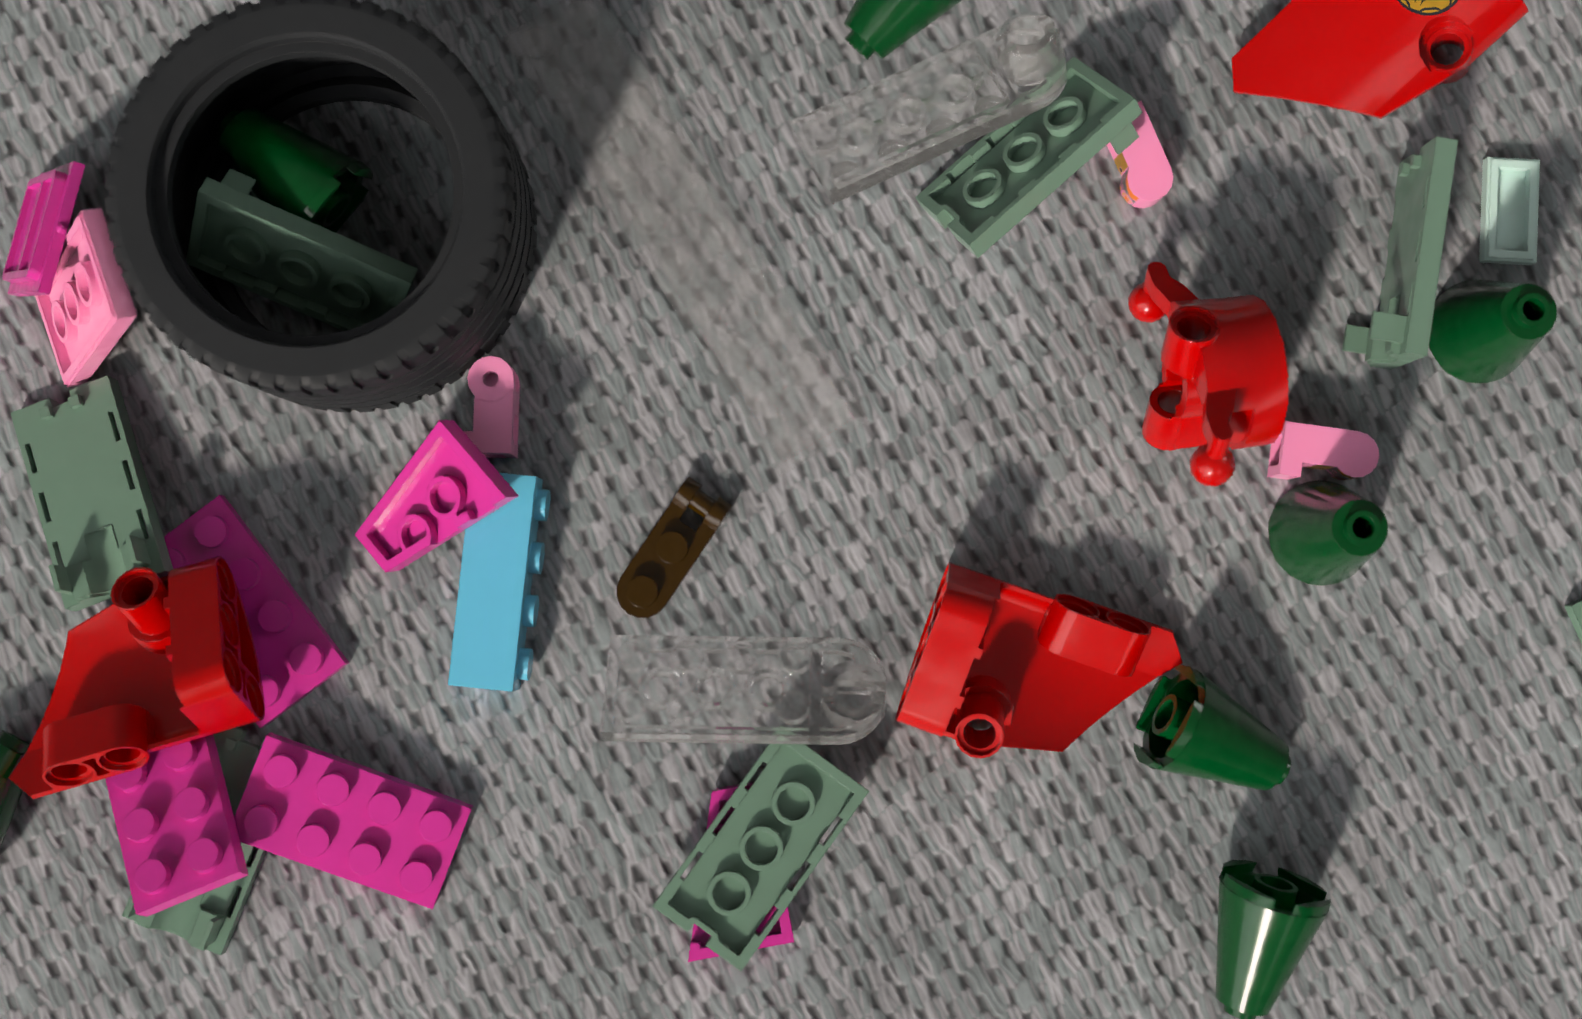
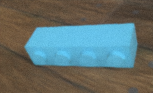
(496, 591)

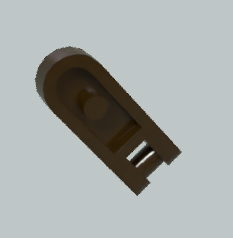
(669, 552)

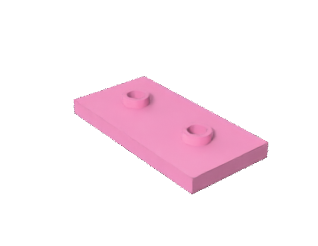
(87, 300)

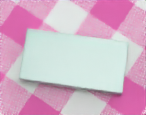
(1509, 211)

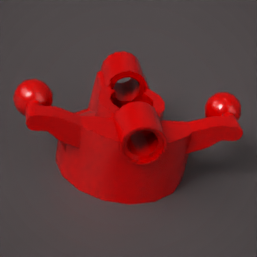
(1219, 374)

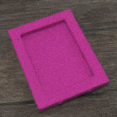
(42, 230)

